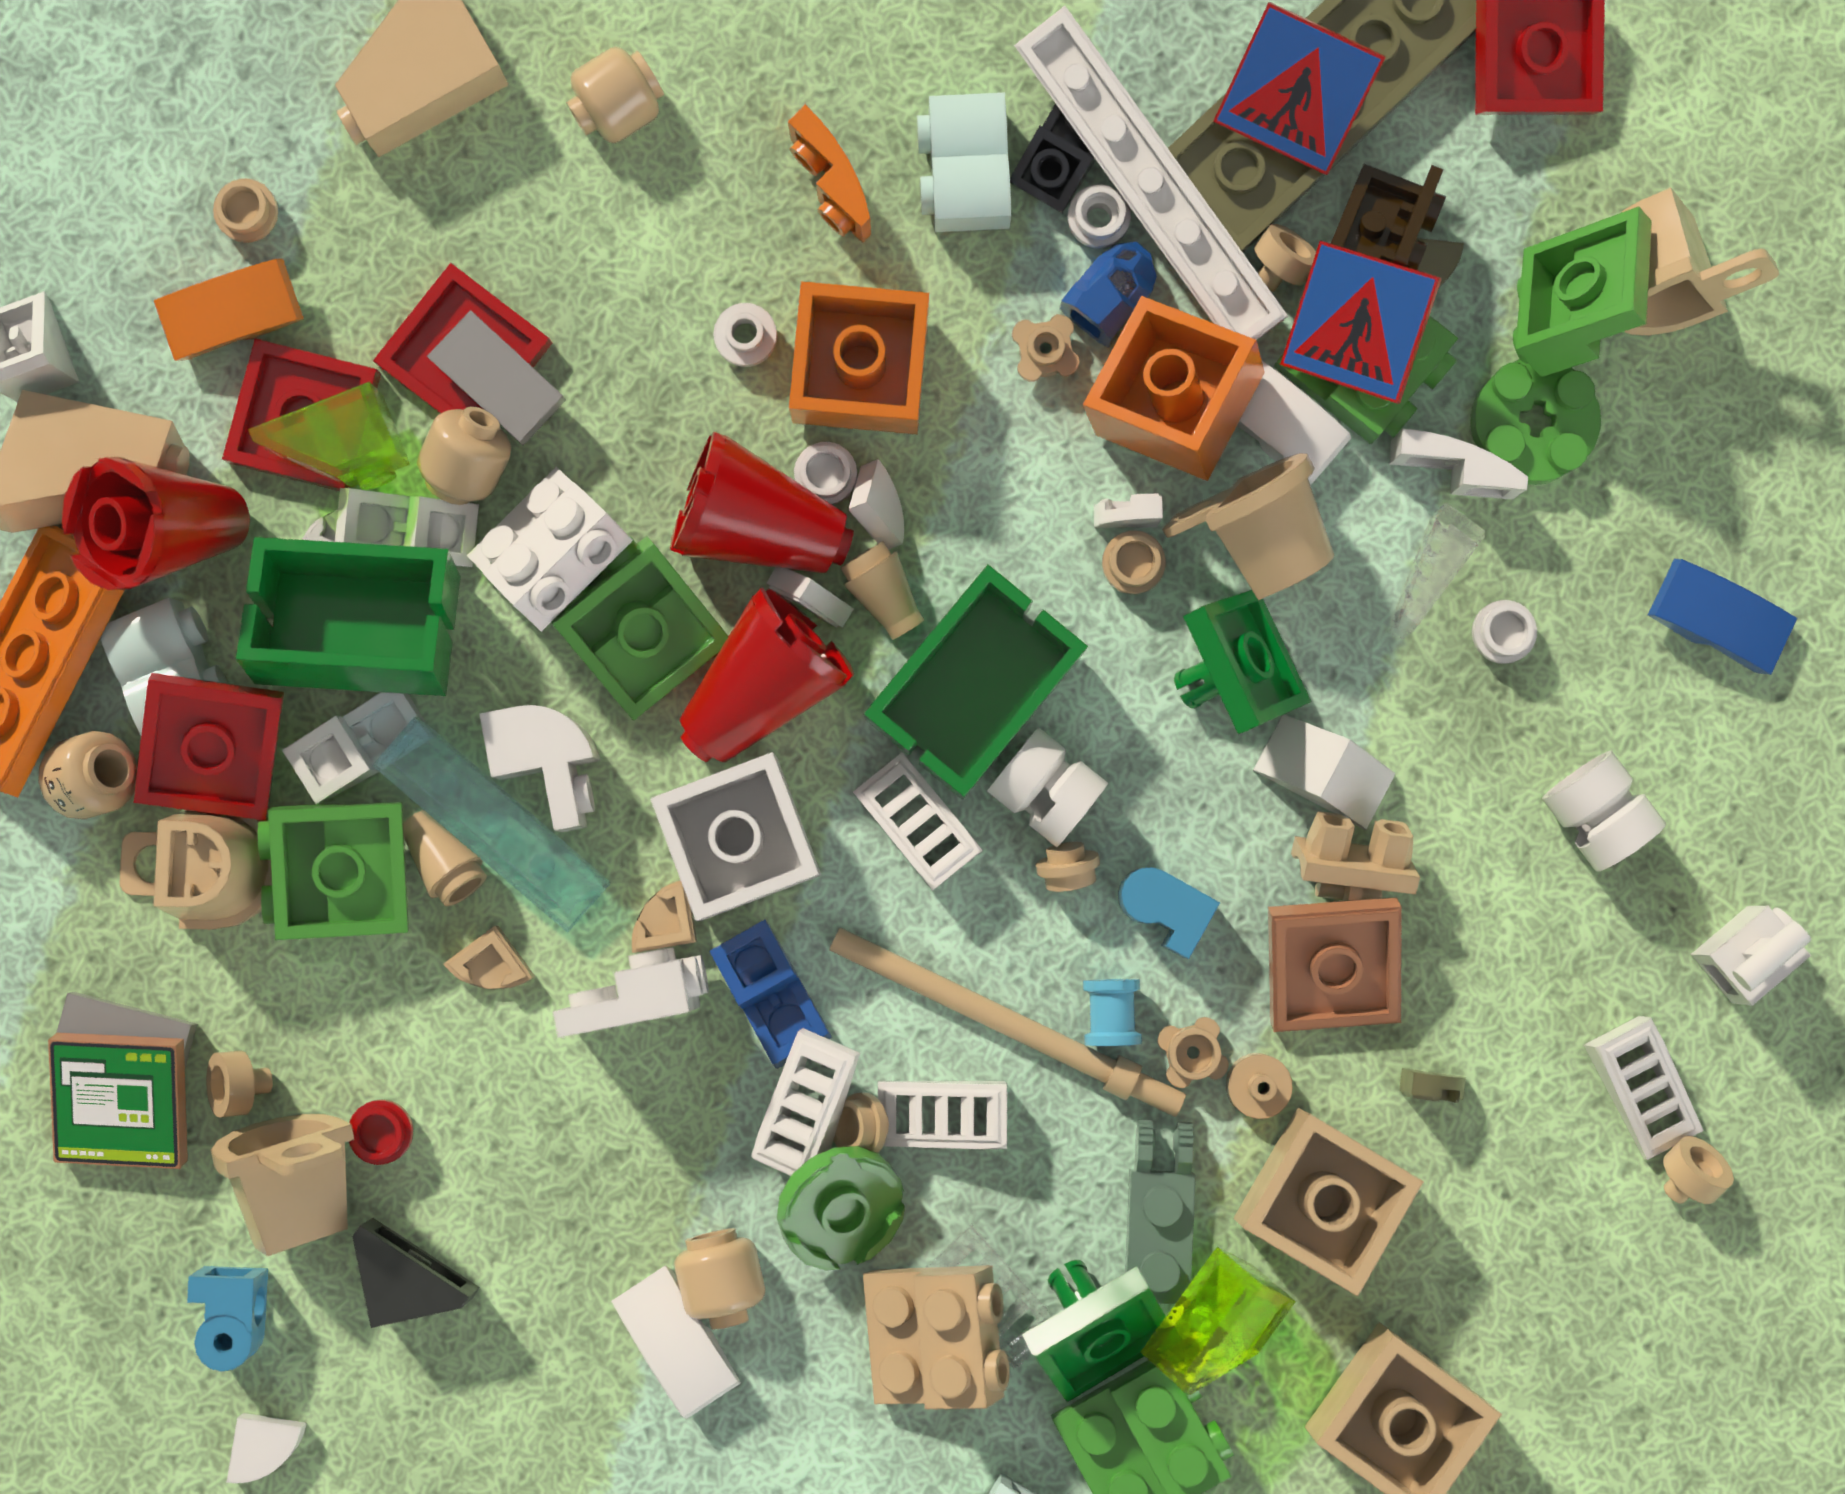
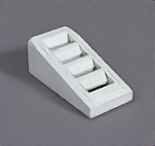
(952, 860)
(1617, 1042)
(966, 1139)
(786, 1141)

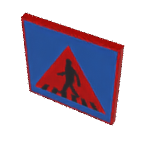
(1298, 88)
(1360, 321)

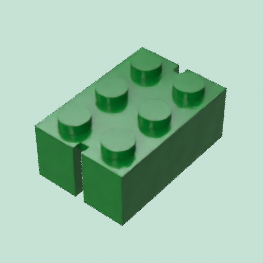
(349, 616)
(975, 682)

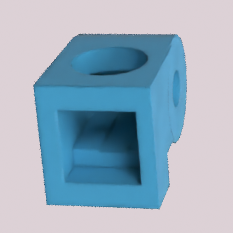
(1160, 898)
(233, 1314)

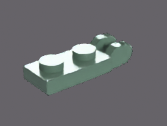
(1162, 1214)

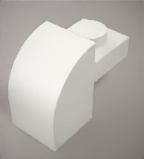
(546, 741)

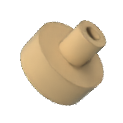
(1284, 257)
(234, 1082)
(1243, 1084)
(1696, 1172)

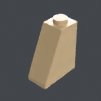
(416, 73)
(59, 436)

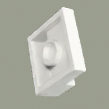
(549, 548)
(648, 991)

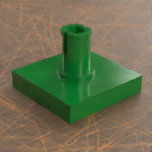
(1241, 662)
(1096, 1330)

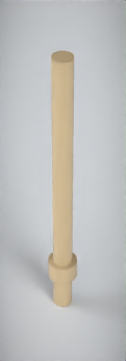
(1119, 1076)

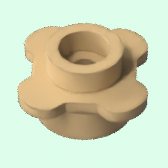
(1037, 364)
(1208, 1062)

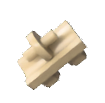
(1356, 870)

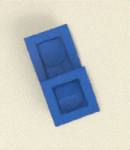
(1722, 615)
(768, 990)

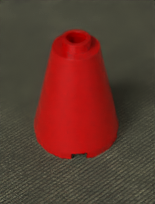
(756, 514)
(147, 521)
(761, 679)

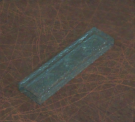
(491, 823)

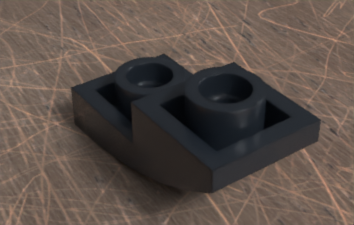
(1053, 163)

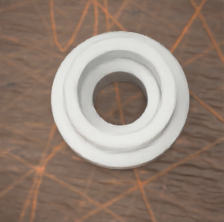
(1104, 198)
(745, 353)

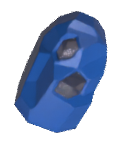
(1109, 291)

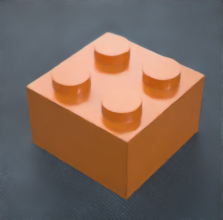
(859, 357)
(1174, 387)

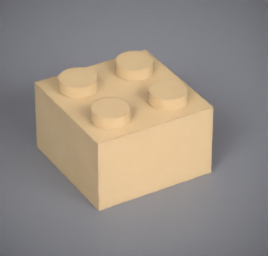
(1327, 1201)
(1401, 1418)

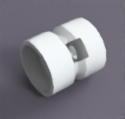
(1047, 787)
(1604, 811)

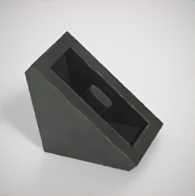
(404, 1280)

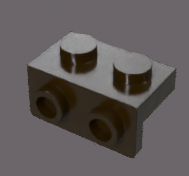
(1388, 214)

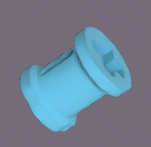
(1112, 1012)

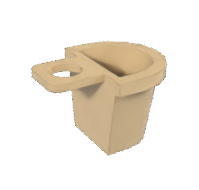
(1681, 279)
(1266, 525)
(204, 869)
(288, 1178)

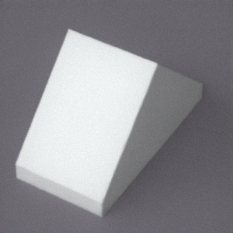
(32, 349)
(1325, 769)

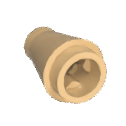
(883, 589)
(442, 860)

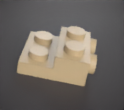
(936, 1336)

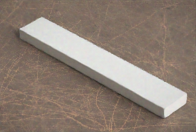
(1149, 177)

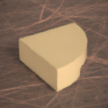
(664, 920)
(490, 962)

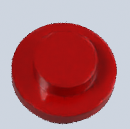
(381, 1132)

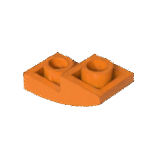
(839, 188)
(228, 309)

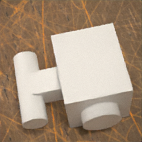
(1753, 953)

